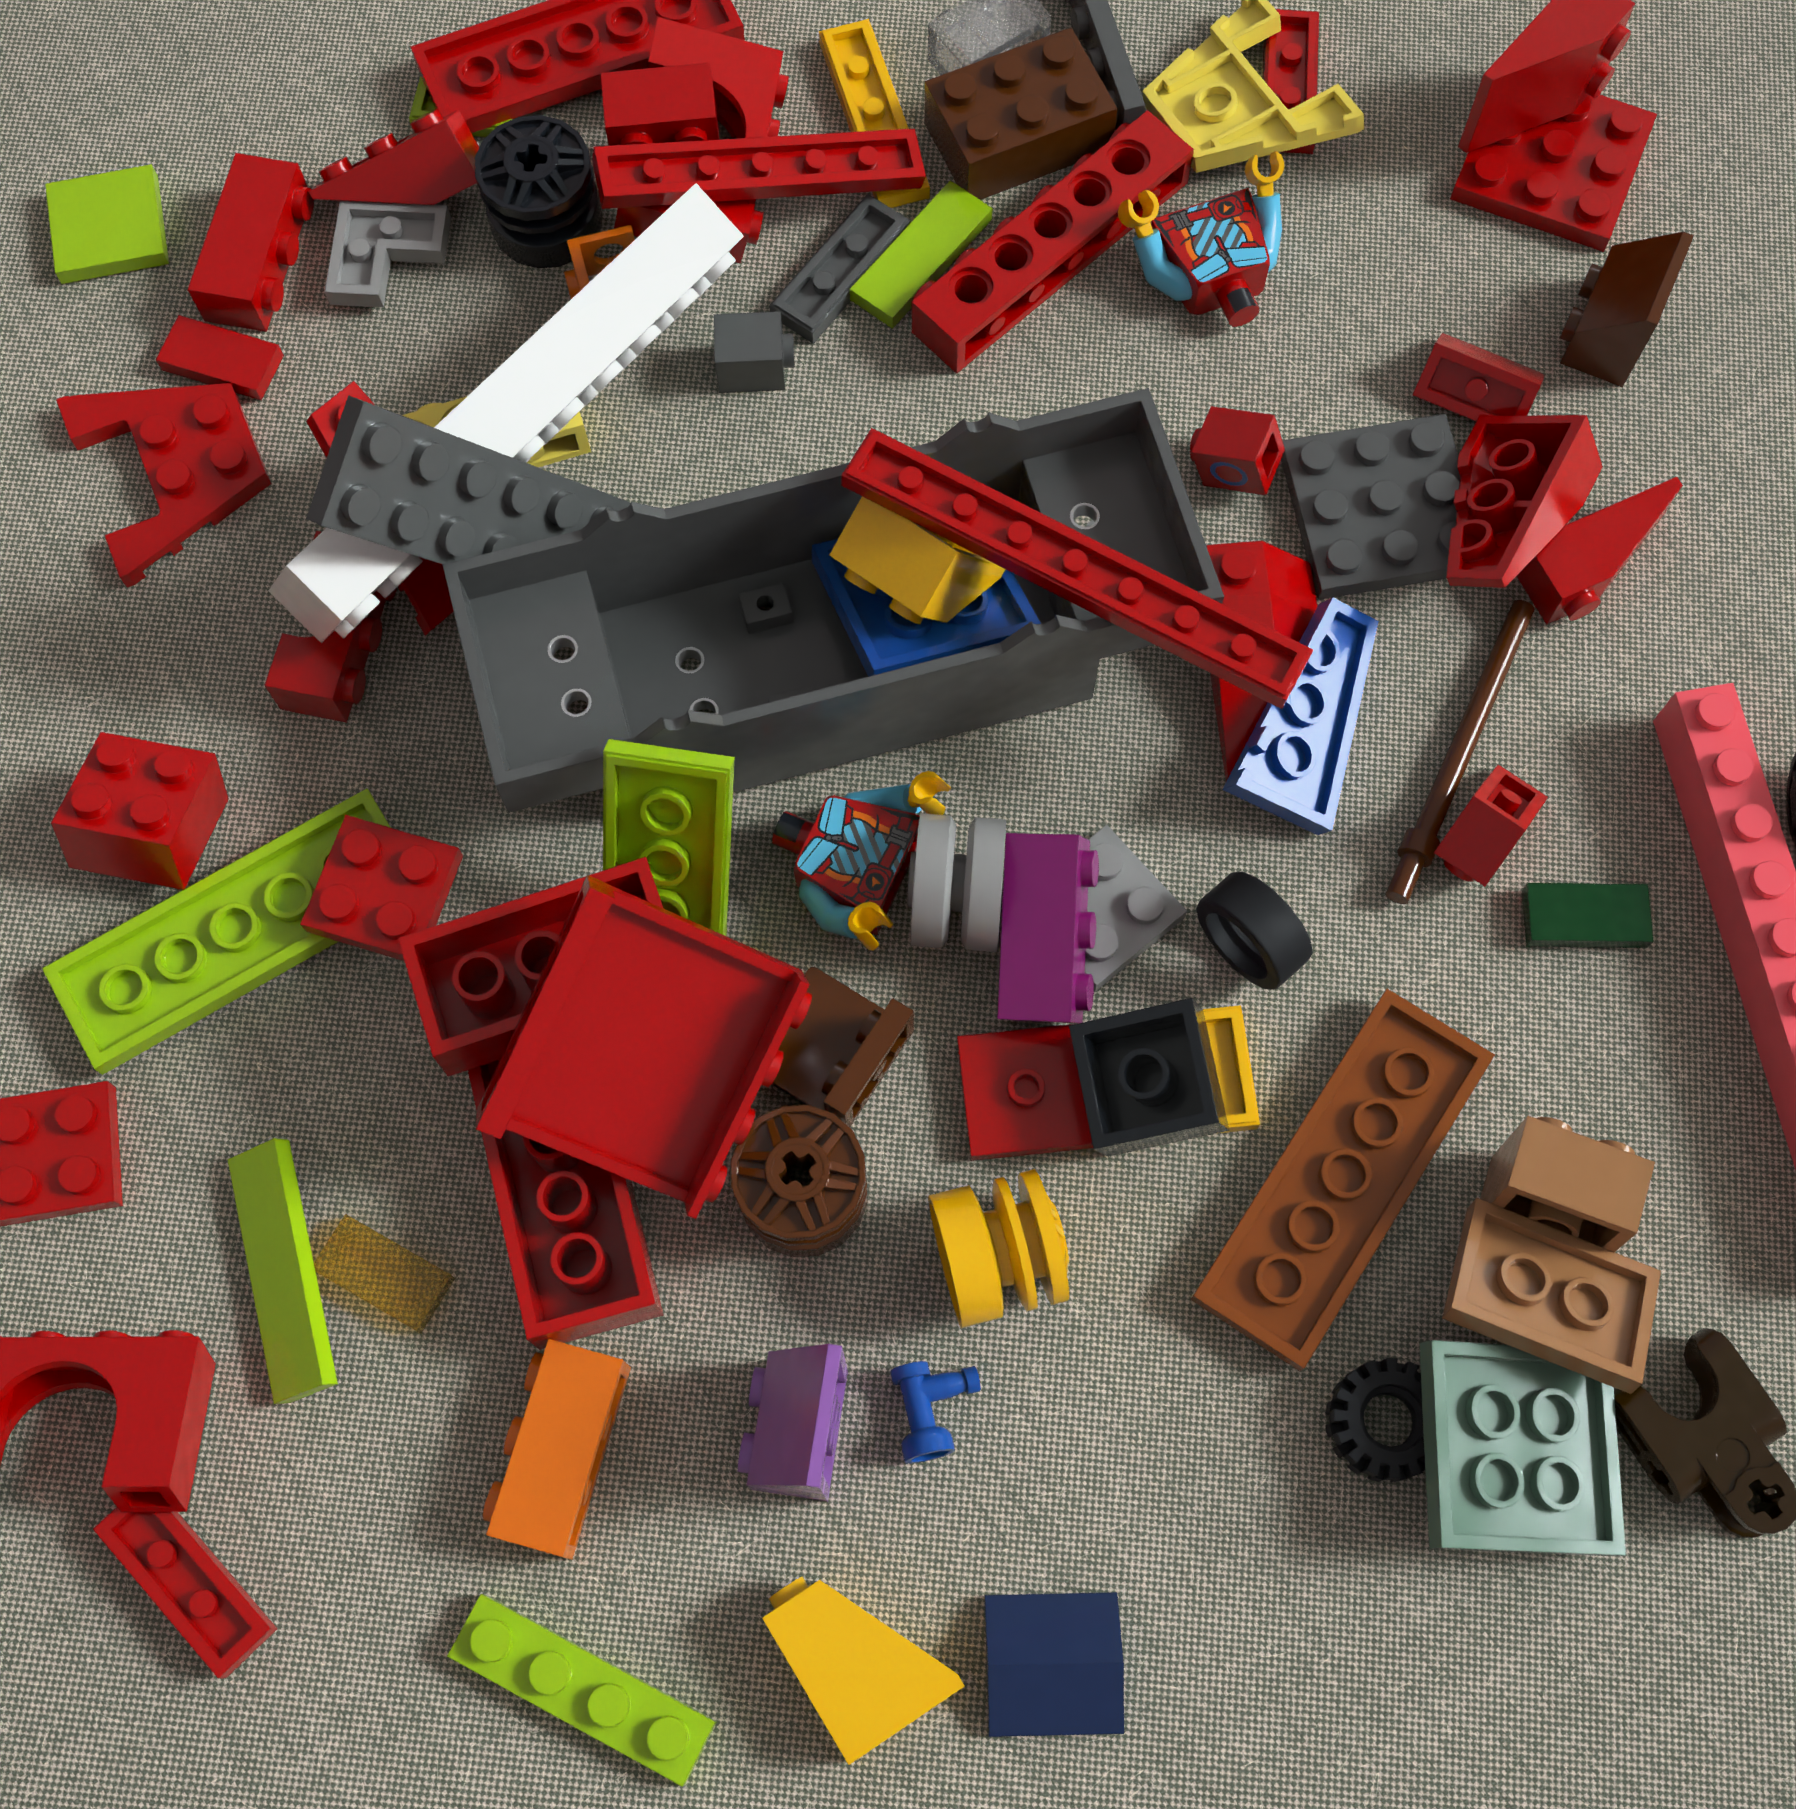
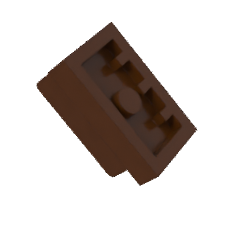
(841, 1047)

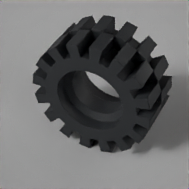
(1348, 1424)

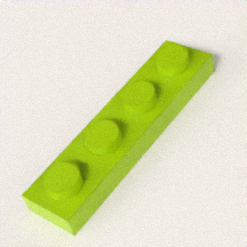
(582, 1689)

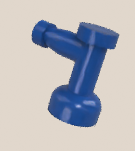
(918, 1391)

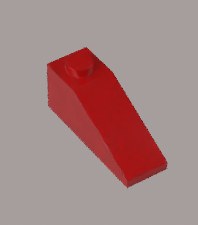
(1591, 552)

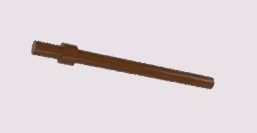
(1421, 841)

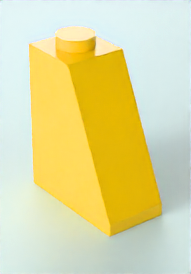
(854, 1667)

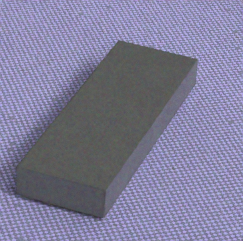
(824, 282)

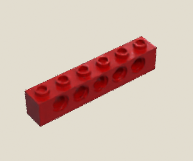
(1080, 219)

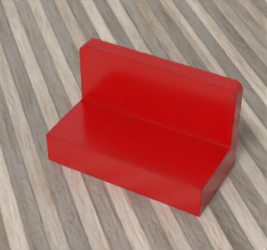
(1476, 381)

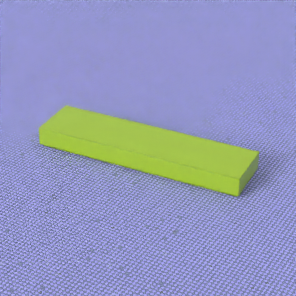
(282, 1272)

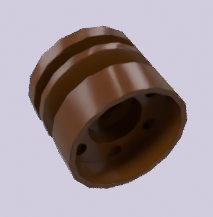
(796, 1217)

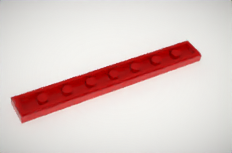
(1077, 568)

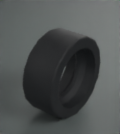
(1254, 930)

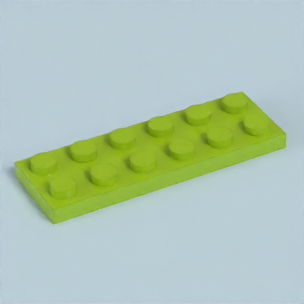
(200, 944)

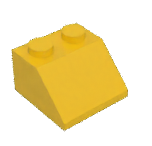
(911, 564)

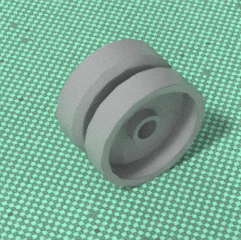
(957, 882)

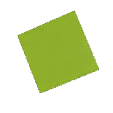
(106, 224)

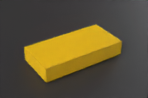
(1233, 1066)

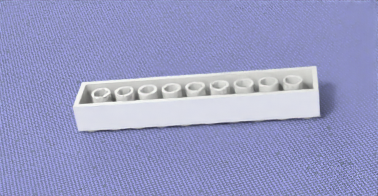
(533, 394)

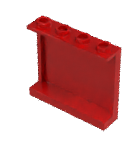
(645, 1045)

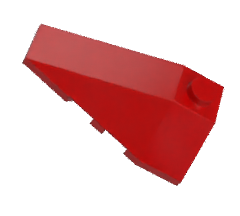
(1517, 492)
(1273, 591)

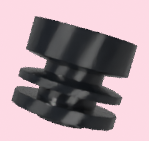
(537, 189)

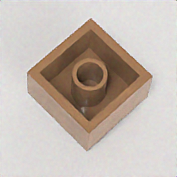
(1570, 1182)

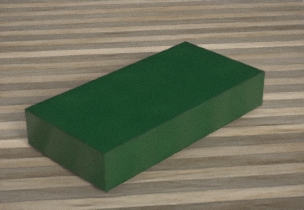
(1587, 915)

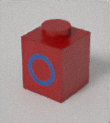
(1237, 450)

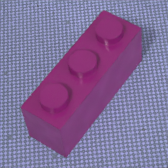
(1046, 928)

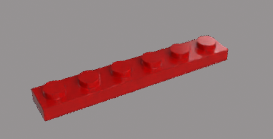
(758, 167)

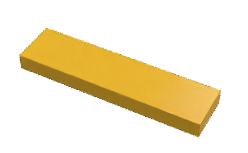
(866, 91)

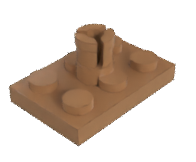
(1553, 1295)

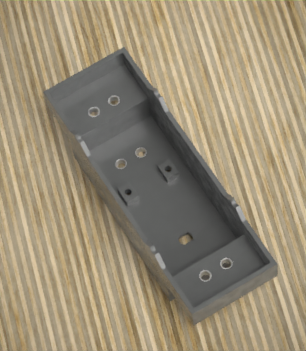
(785, 682)

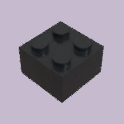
(1148, 1077)

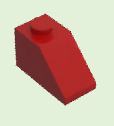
(1490, 826)

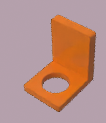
(583, 257)

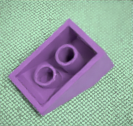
(796, 1421)

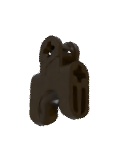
(1721, 1448)

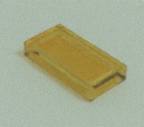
(383, 1273)

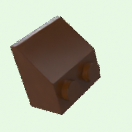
(1622, 306)

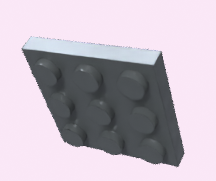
(1375, 503)

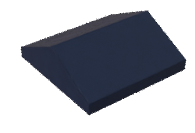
(1054, 1664)

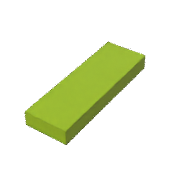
(921, 253)

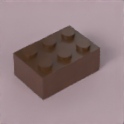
(1019, 114)

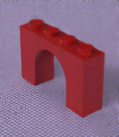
(745, 92)
(159, 1396)

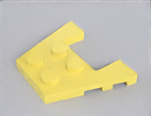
(1226, 106)

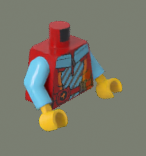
(1215, 249)
(858, 854)

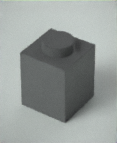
(751, 352)

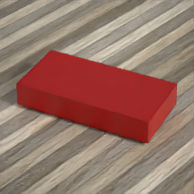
(220, 356)

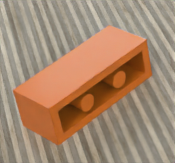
(556, 1448)

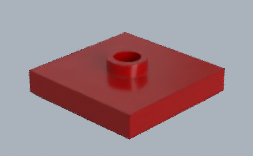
(1022, 1093)

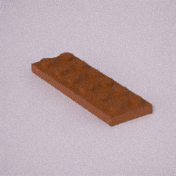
(1342, 1180)

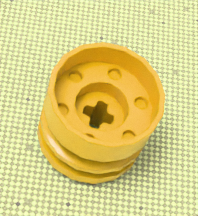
(999, 1248)

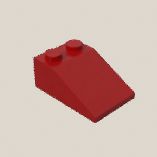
(1548, 69)

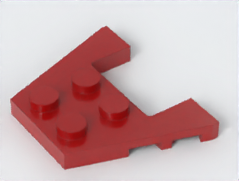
(193, 453)

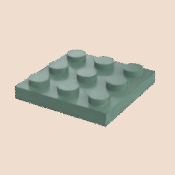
(1518, 1453)

